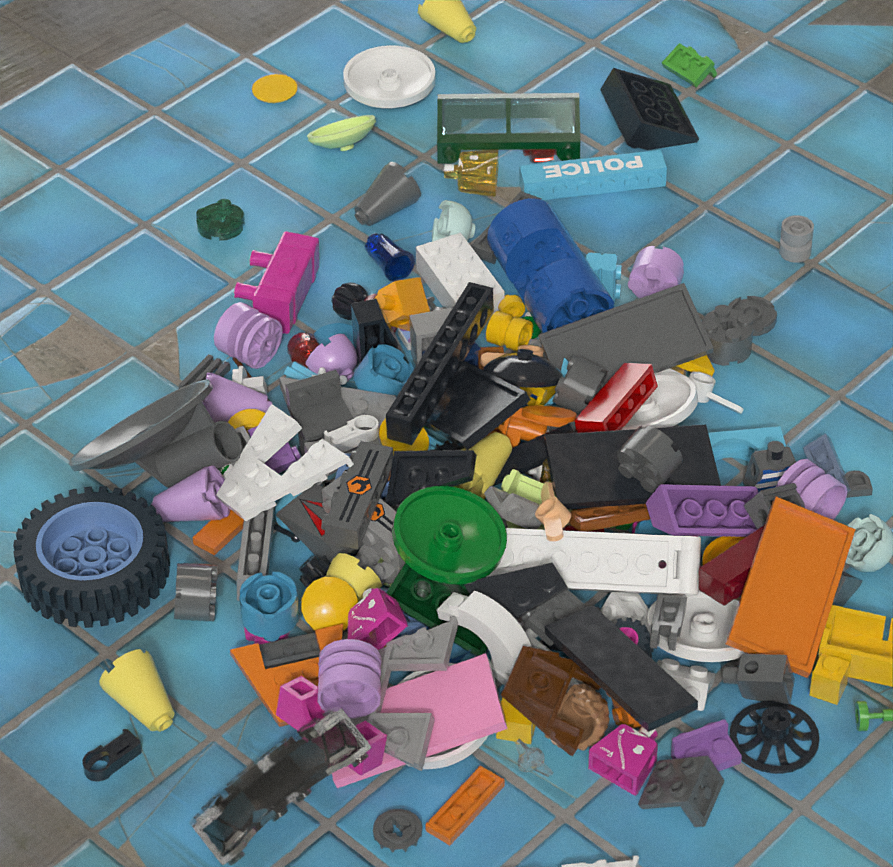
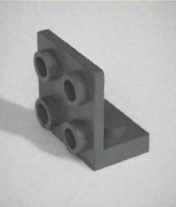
(317, 405)
(684, 783)

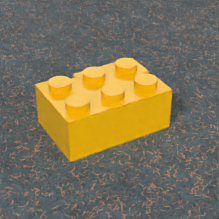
(859, 639)

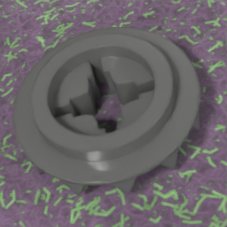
(405, 822)

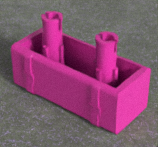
(285, 280)

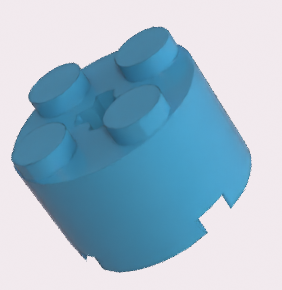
(383, 371)
(269, 605)

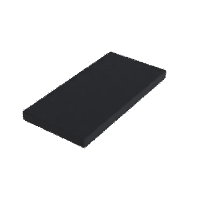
(474, 406)
(587, 465)

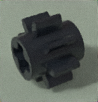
(313, 569)

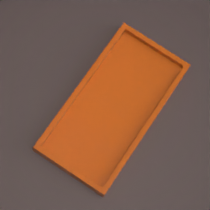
(791, 585)

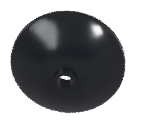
(524, 369)

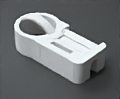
(350, 434)

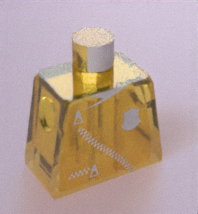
(475, 172)

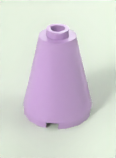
(230, 397)
(193, 498)

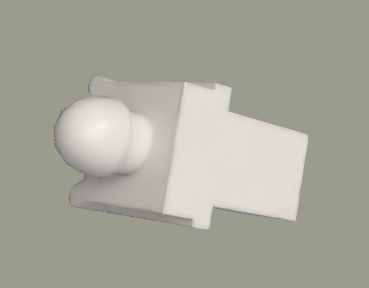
(255, 383)

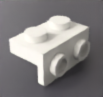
(693, 679)

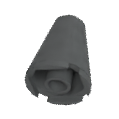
(387, 195)

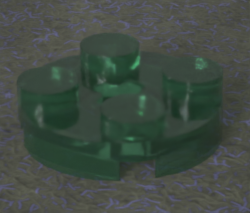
(210, 220)

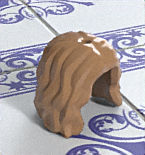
(586, 710)

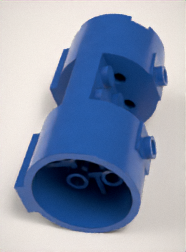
(546, 265)

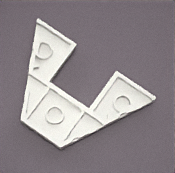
(256, 487)

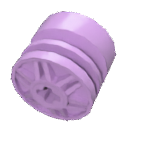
(248, 335)
(818, 490)
(349, 677)

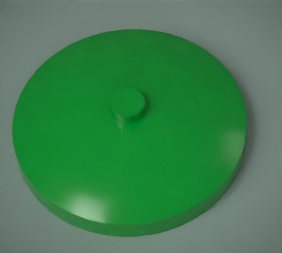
(449, 535)

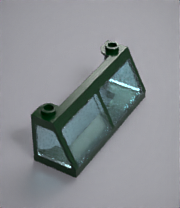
(508, 123)

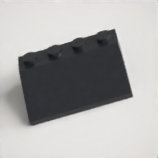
(647, 111)

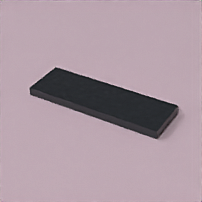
(621, 668)

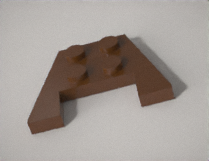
(537, 691)

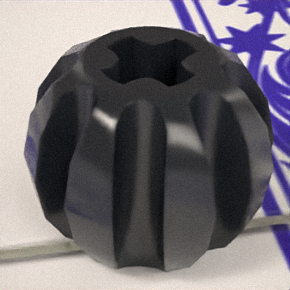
(344, 296)

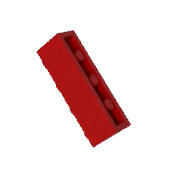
(618, 399)

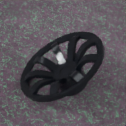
(776, 729)

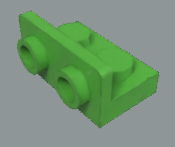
(689, 65)

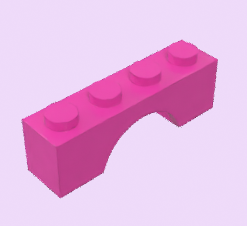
(299, 705)

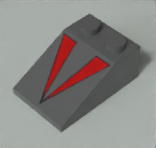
(305, 518)

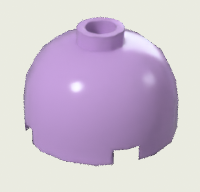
(337, 356)

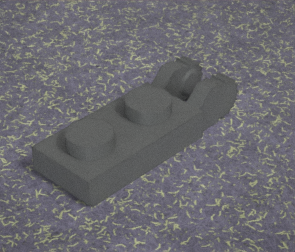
(668, 619)

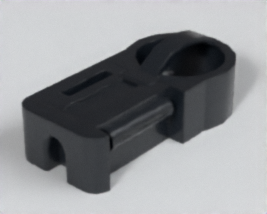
(116, 754)

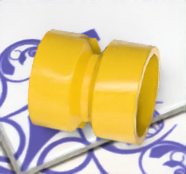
(508, 332)

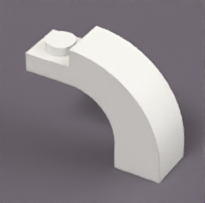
(491, 623)

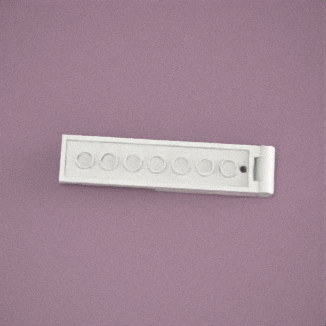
(609, 560)

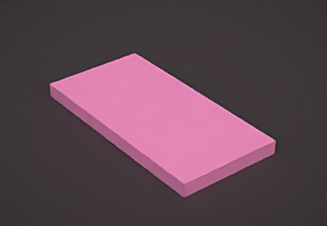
(461, 702)

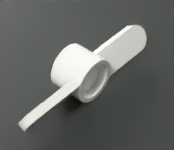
(704, 386)

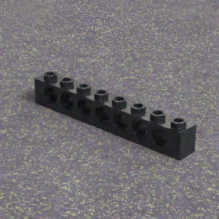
(439, 364)

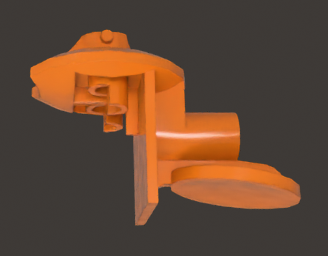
(533, 422)

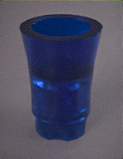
(390, 257)

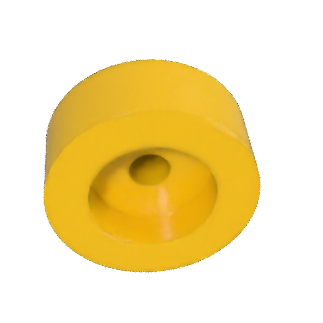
(512, 305)

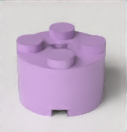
(655, 271)

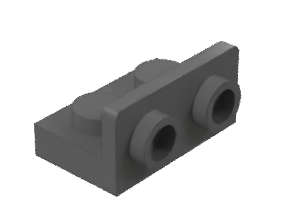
(551, 611)

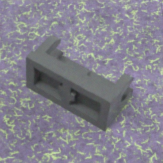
(761, 503)

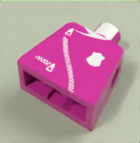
(375, 618)
(625, 757)

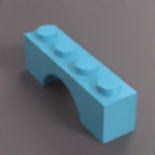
(743, 442)

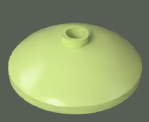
(342, 133)

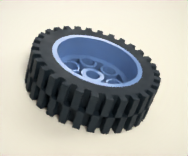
(92, 556)

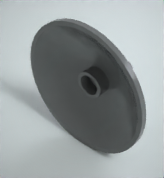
(165, 439)

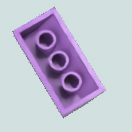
(702, 510)

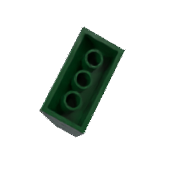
(421, 599)

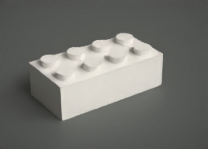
(450, 265)

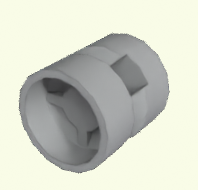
(796, 238)

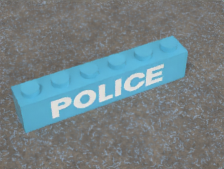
(594, 175)

